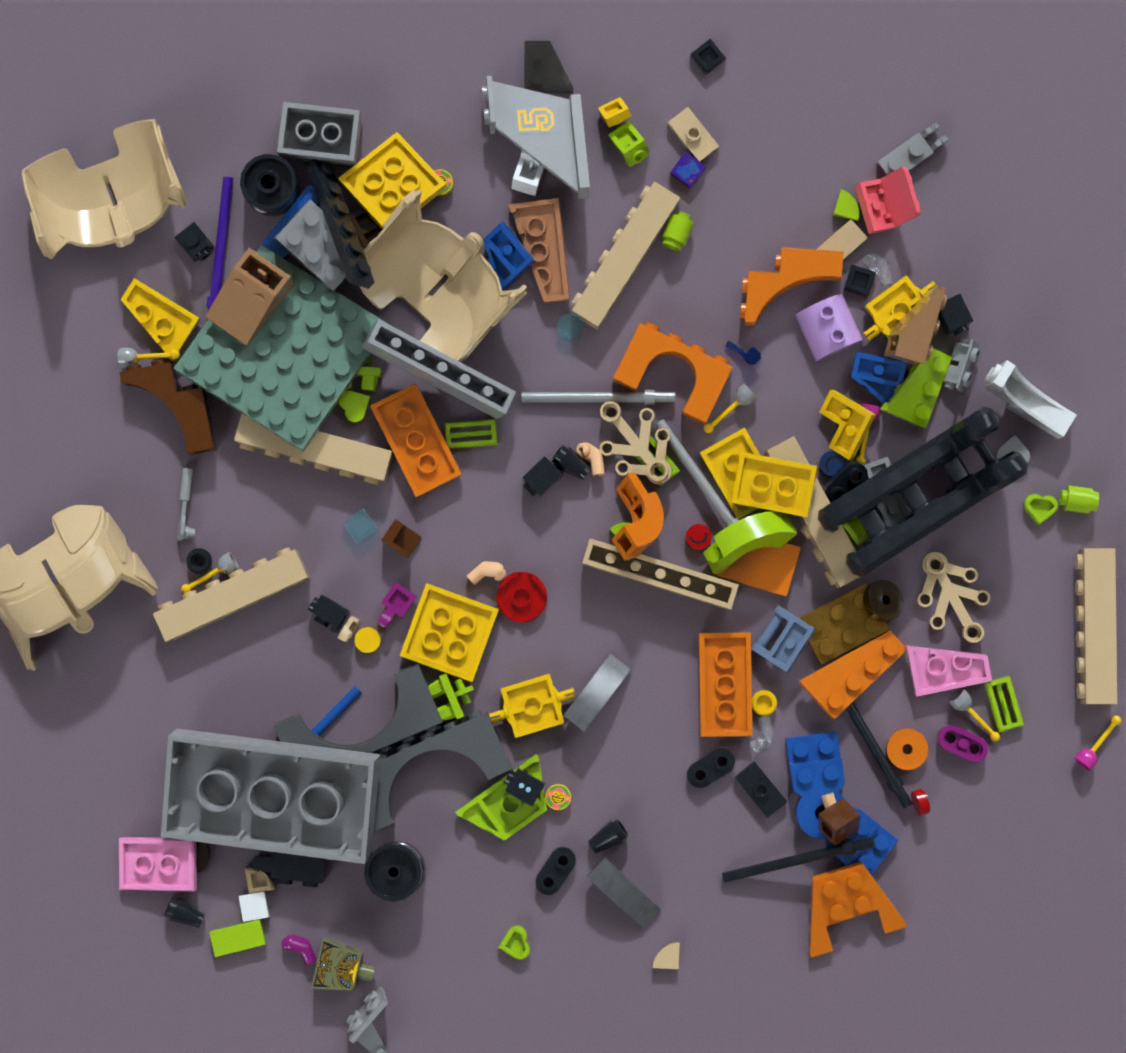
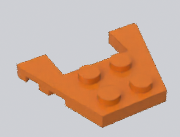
(845, 895)

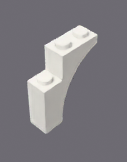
(1027, 400)

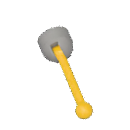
(129, 356)
(743, 396)
(226, 565)
(961, 702)

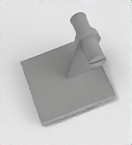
(360, 1022)

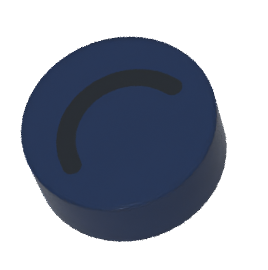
(831, 463)

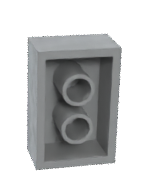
(319, 134)
(312, 244)

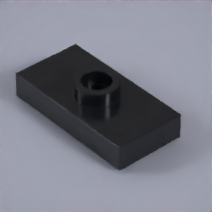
(760, 789)

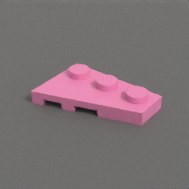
(944, 670)

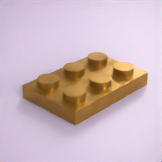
(842, 625)

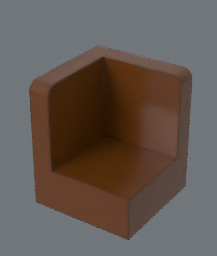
(401, 538)
(839, 821)

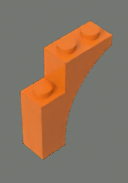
(796, 268)

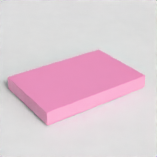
(157, 864)

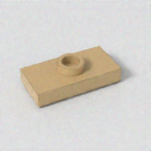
(693, 134)

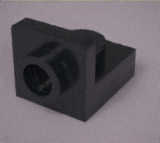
(195, 242)

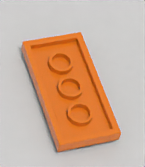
(416, 440)
(725, 684)

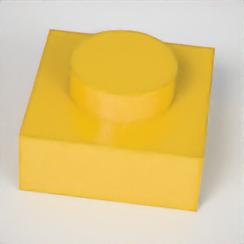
(614, 112)

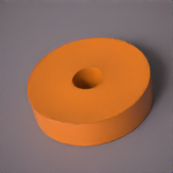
(895, 752)

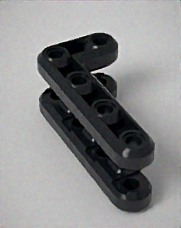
(925, 514)

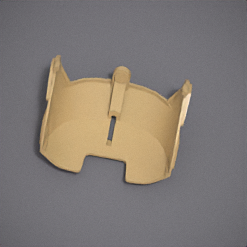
(75, 202)
(415, 256)
(88, 561)

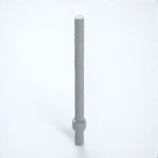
(649, 397)
(697, 475)

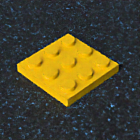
(388, 176)
(449, 632)

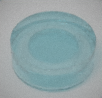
(569, 327)

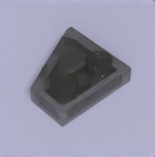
(544, 70)

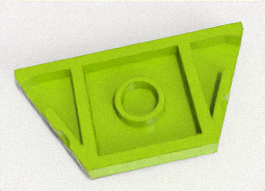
(502, 812)

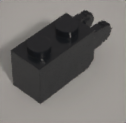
(292, 868)

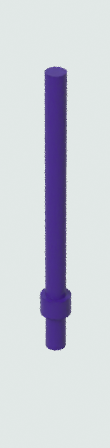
(221, 240)

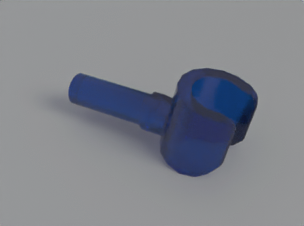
(751, 356)

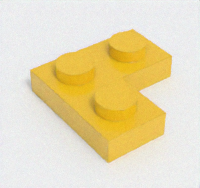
(852, 420)

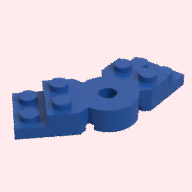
(818, 770)

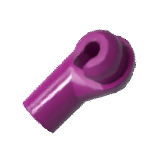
(300, 945)

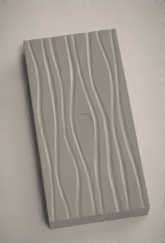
(270, 795)

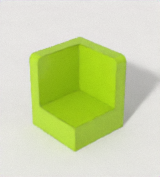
(855, 532)

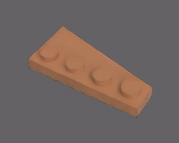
(543, 236)

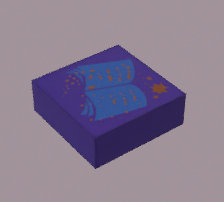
(687, 170)

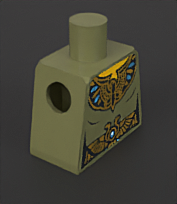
(340, 966)

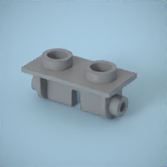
(966, 356)

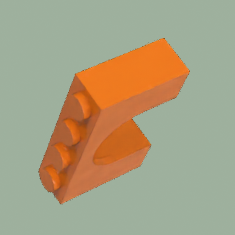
(708, 371)

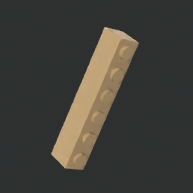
(625, 255)
(324, 451)
(829, 546)
(661, 575)
(231, 595)
(1097, 626)

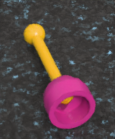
(876, 410)
(1087, 757)

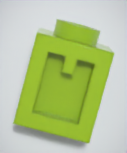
(629, 144)

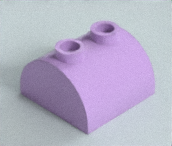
(828, 327)

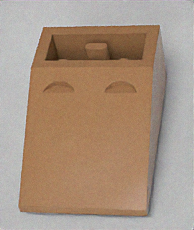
(249, 297)
(913, 334)

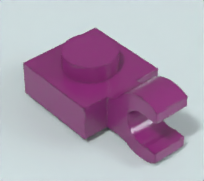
(397, 602)

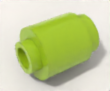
(677, 231)
(1079, 499)

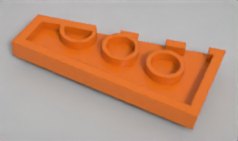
(846, 678)

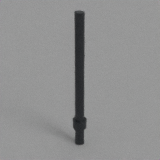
(893, 781)
(847, 847)

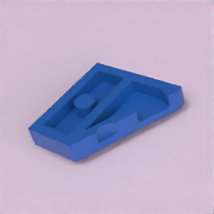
(506, 255)
(878, 375)

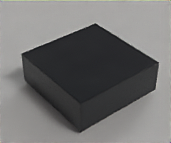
(708, 57)
(859, 280)

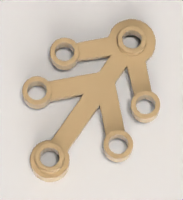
(638, 446)
(950, 593)

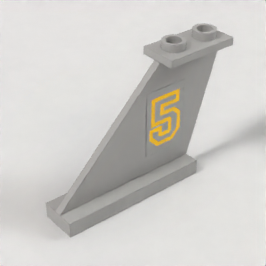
(543, 127)

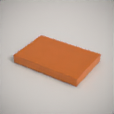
(765, 568)

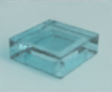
(360, 526)

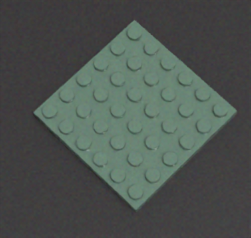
(293, 365)

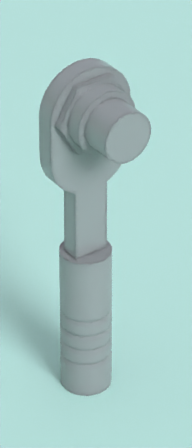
(184, 531)

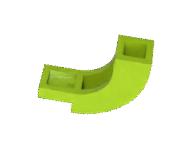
(748, 534)

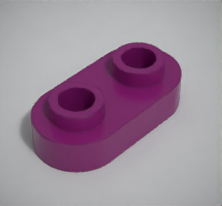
(962, 742)

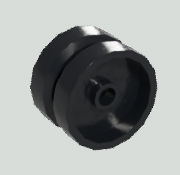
(266, 170)
(407, 861)

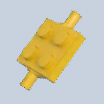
(893, 305)
(532, 705)

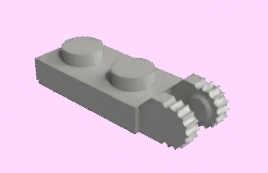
(912, 151)

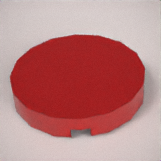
(521, 597)

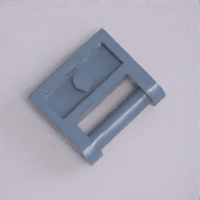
(790, 642)

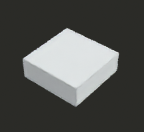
(254, 906)

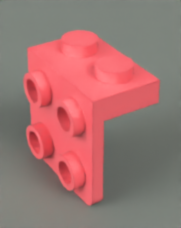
(888, 201)

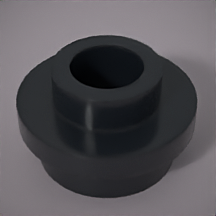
(191, 558)

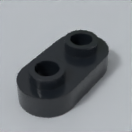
(843, 480)
(710, 767)
(555, 870)

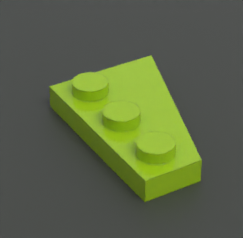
(919, 391)

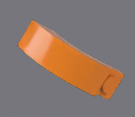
(646, 518)

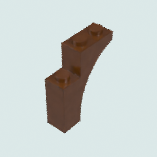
(187, 405)

